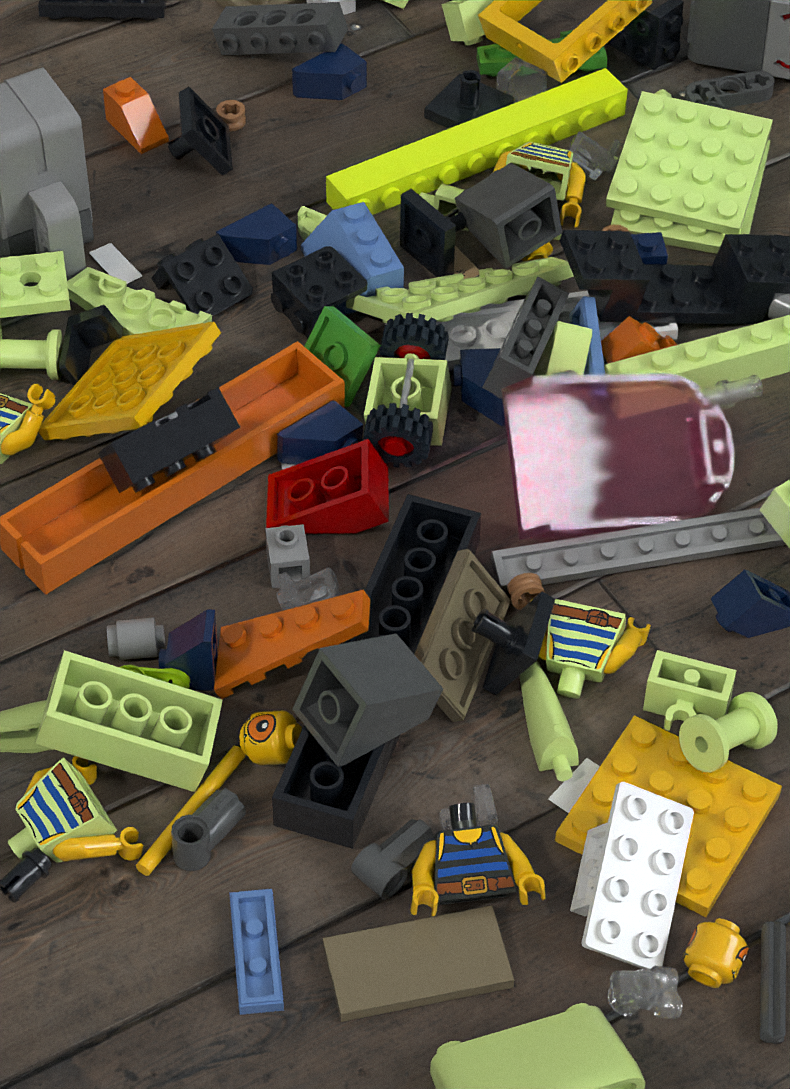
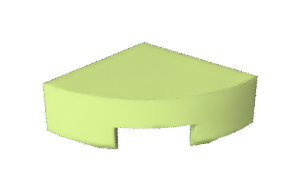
(308, 221)

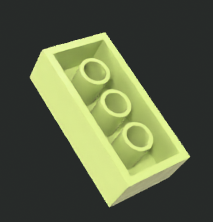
(129, 721)

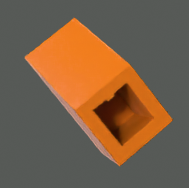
(633, 339)

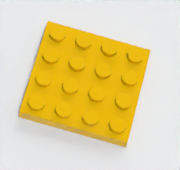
(129, 382)
(725, 803)

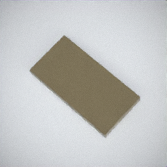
(448, 645)
(417, 963)

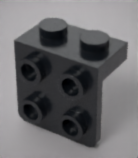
(652, 35)
(204, 277)
(312, 283)

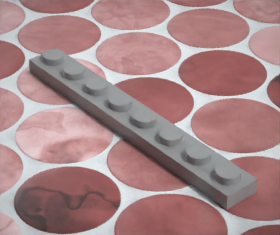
(637, 548)

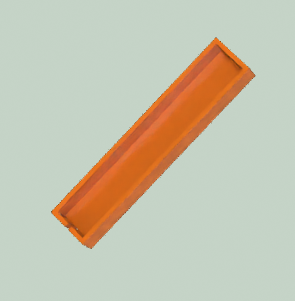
(89, 519)

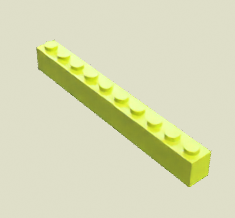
(478, 143)

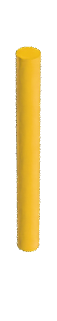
(208, 787)

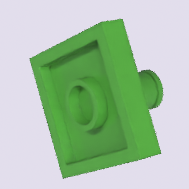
(342, 348)

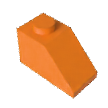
(134, 115)

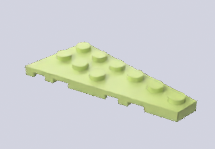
(453, 294)

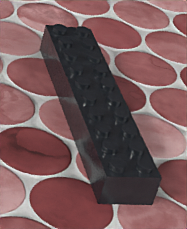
(403, 589)

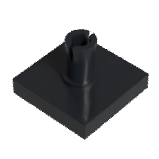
(465, 100)
(202, 132)
(429, 234)
(516, 640)

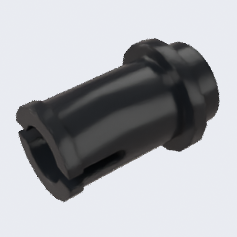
(25, 874)

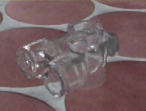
(646, 990)

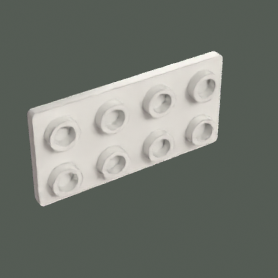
(632, 876)

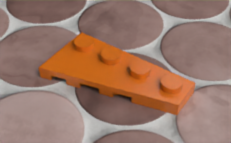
(285, 637)

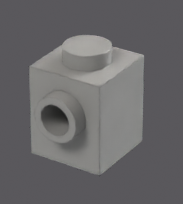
(287, 553)

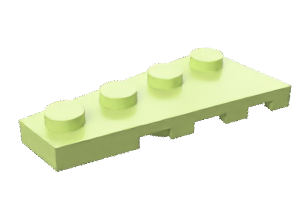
(134, 309)

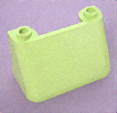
(551, 1053)

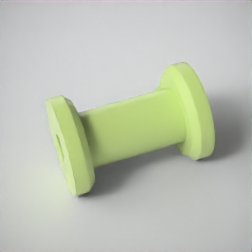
(33, 354)
(708, 741)

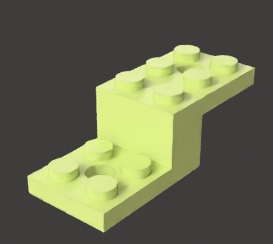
(45, 297)

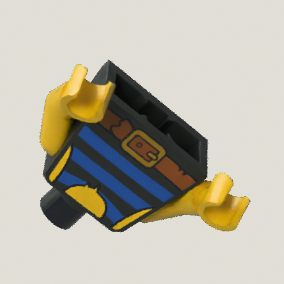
(471, 865)

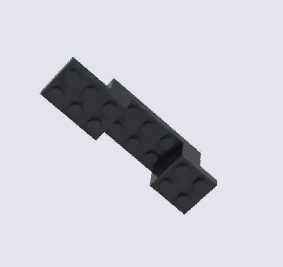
(728, 292)

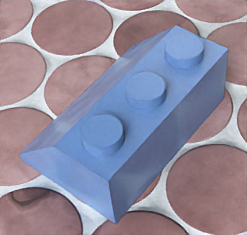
(362, 244)

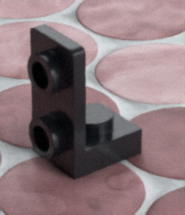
(81, 335)

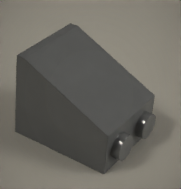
(511, 213)
(365, 696)

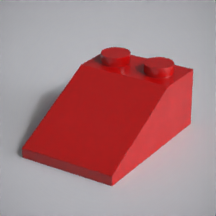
(331, 492)

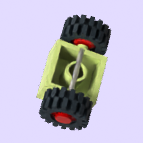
(408, 390)

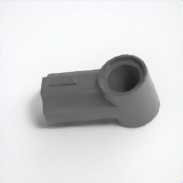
(199, 833)
(387, 865)

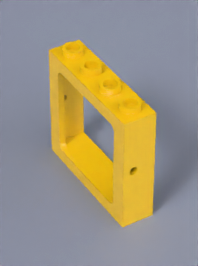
(562, 58)

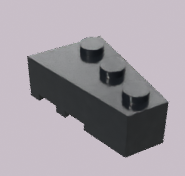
(169, 442)

